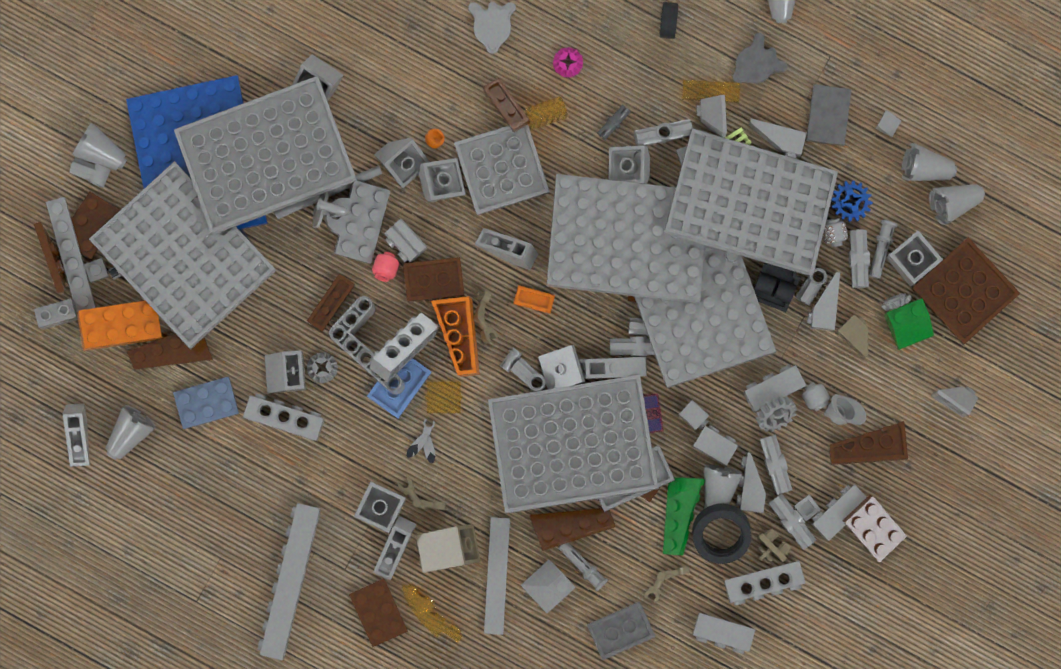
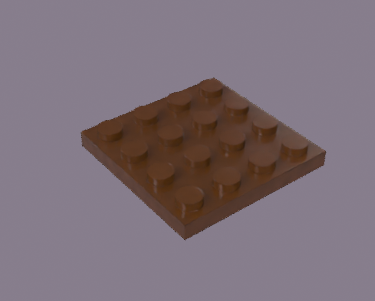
(965, 291)

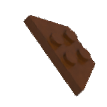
(51, 255)

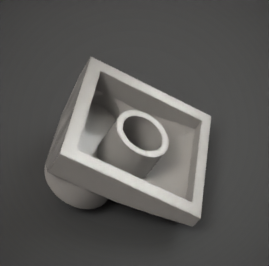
(629, 164)
(441, 180)

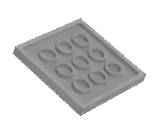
(501, 168)

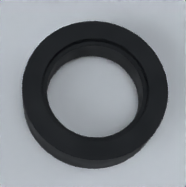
(729, 554)

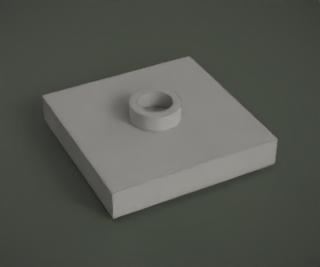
(561, 368)

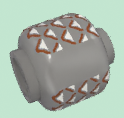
(835, 232)

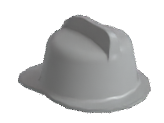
(845, 410)

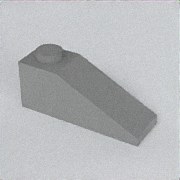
(783, 139)
(507, 248)
(824, 311)
(76, 434)
(394, 548)

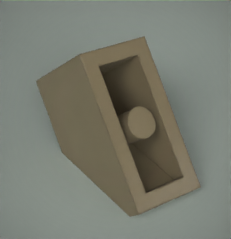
(855, 334)

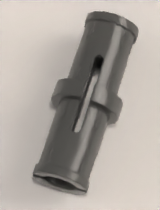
(613, 122)

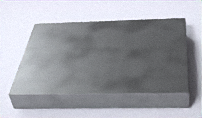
(828, 115)
(621, 630)

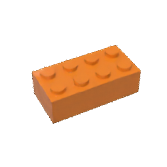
(118, 325)

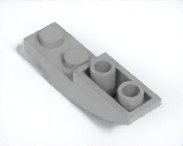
(613, 367)

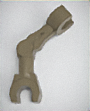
(483, 298)
(410, 491)
(661, 577)

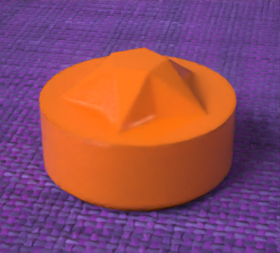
(434, 138)

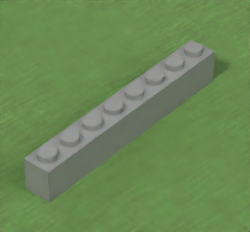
(290, 581)

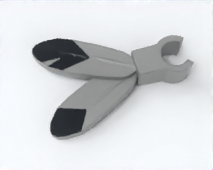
(423, 441)

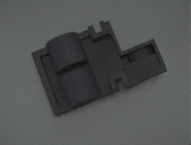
(776, 286)

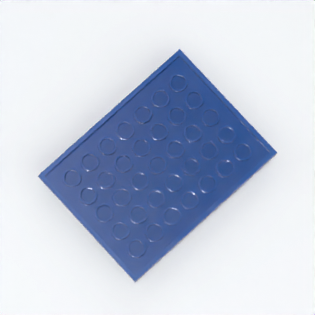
(159, 113)

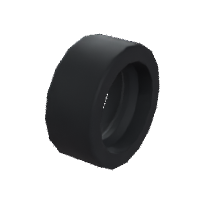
(668, 20)

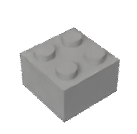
(914, 258)
(380, 507)

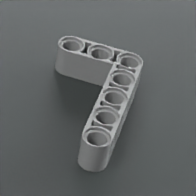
(361, 351)

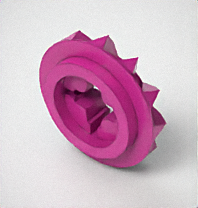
(574, 68)

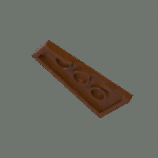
(168, 351)
(876, 446)
(568, 526)

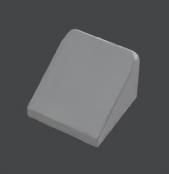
(888, 124)

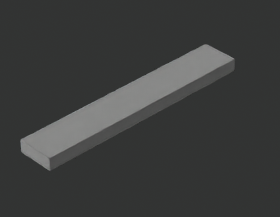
(497, 576)

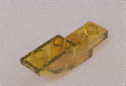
(423, 611)

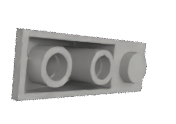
(752, 492)

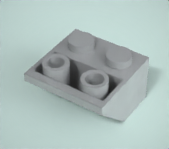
(285, 372)

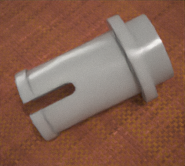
(510, 359)

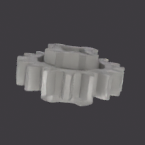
(776, 414)

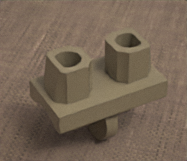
(779, 552)

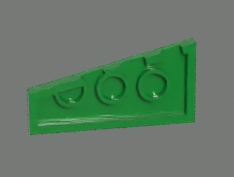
(681, 502)

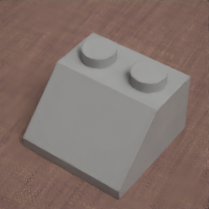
(327, 75)

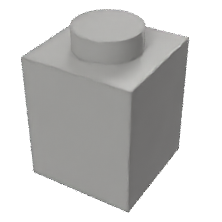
(694, 416)

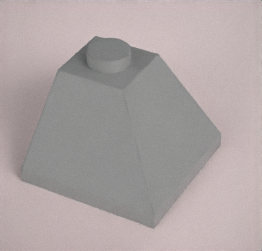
(713, 114)
(402, 160)
(957, 399)
(548, 586)

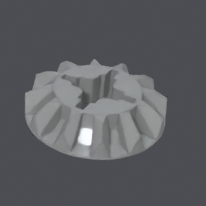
(896, 301)
(322, 377)

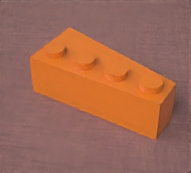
(459, 332)

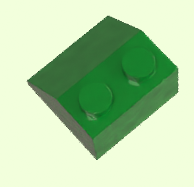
(909, 324)

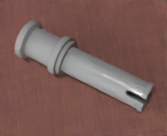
(884, 240)
(590, 572)

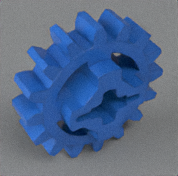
(848, 193)

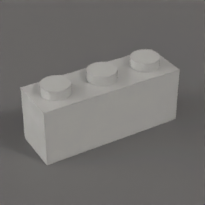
(773, 387)
(830, 521)
(723, 633)

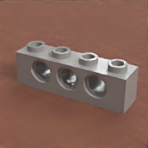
(388, 367)
(311, 431)
(792, 570)

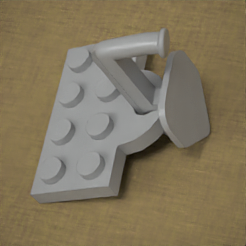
(357, 222)

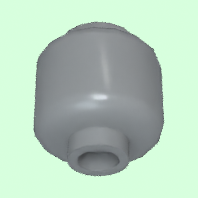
(815, 396)

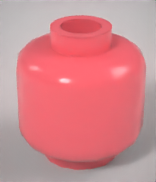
(385, 267)

